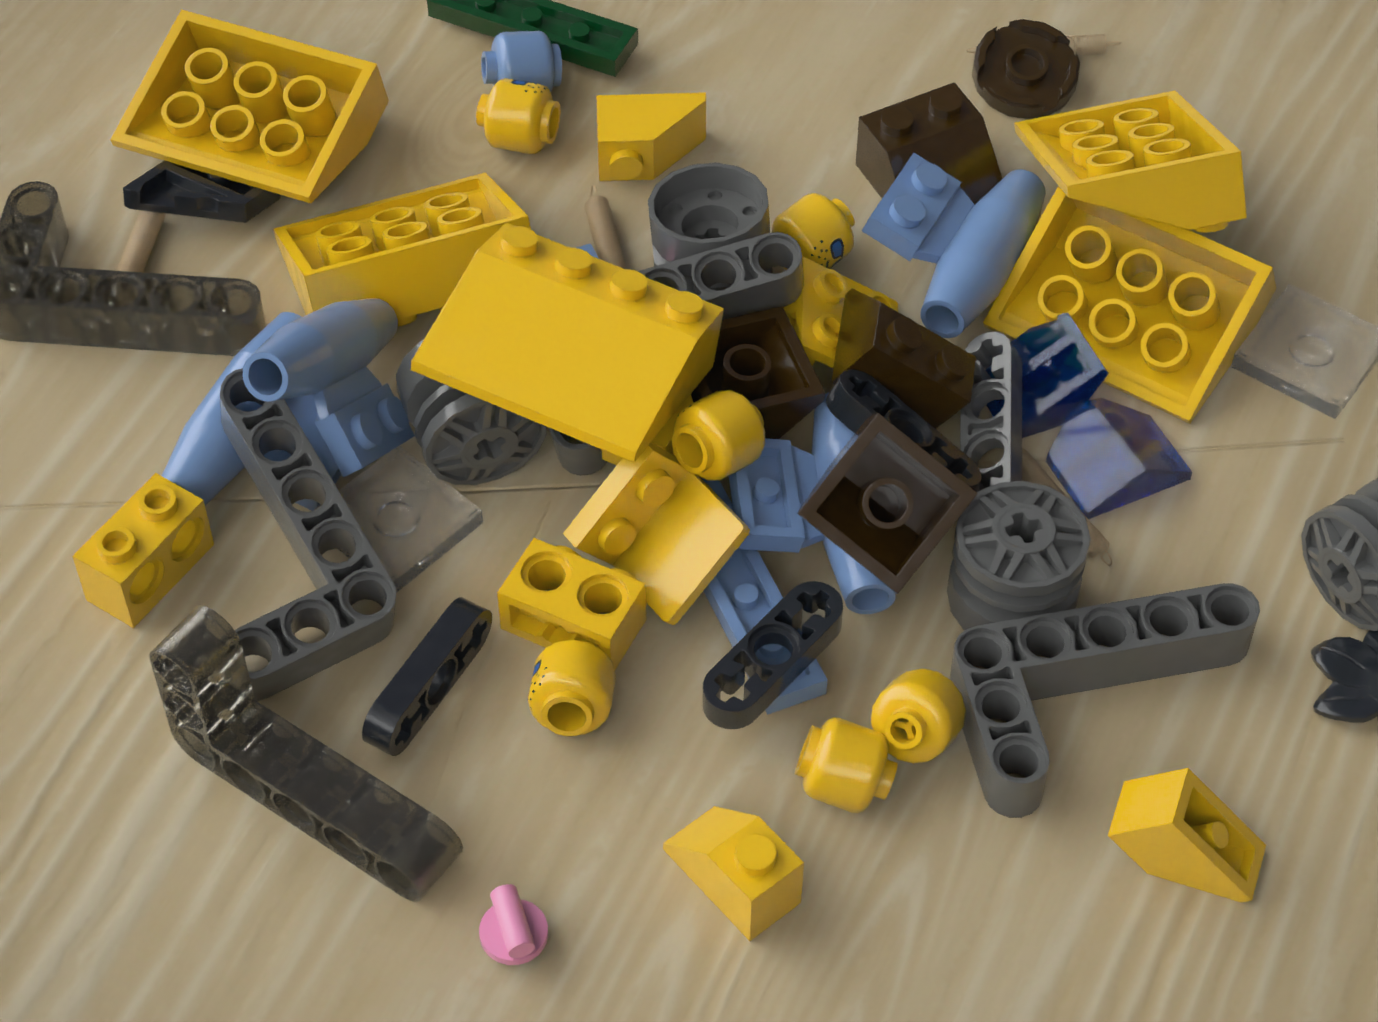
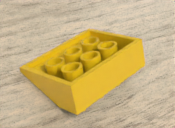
(253, 107)
(1143, 159)
(398, 247)
(1145, 294)
(571, 341)

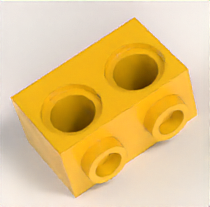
(144, 550)
(572, 605)

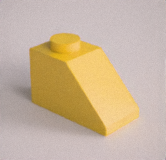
(647, 133)
(1187, 835)
(739, 867)

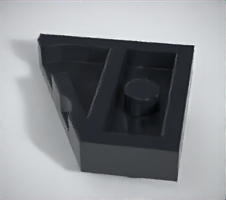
(194, 193)

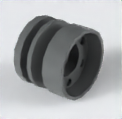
(706, 210)
(461, 434)
(1016, 554)
(1343, 555)

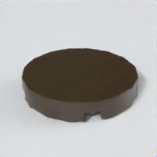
(1025, 69)

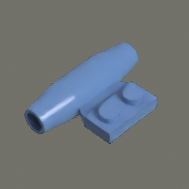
(971, 243)
(329, 358)
(204, 455)
(774, 490)

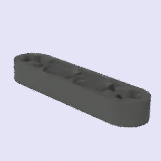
(1005, 428)

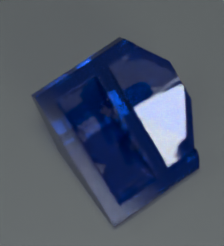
(1056, 374)
(1113, 457)

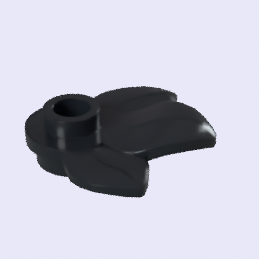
(1354, 675)

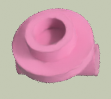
(512, 928)

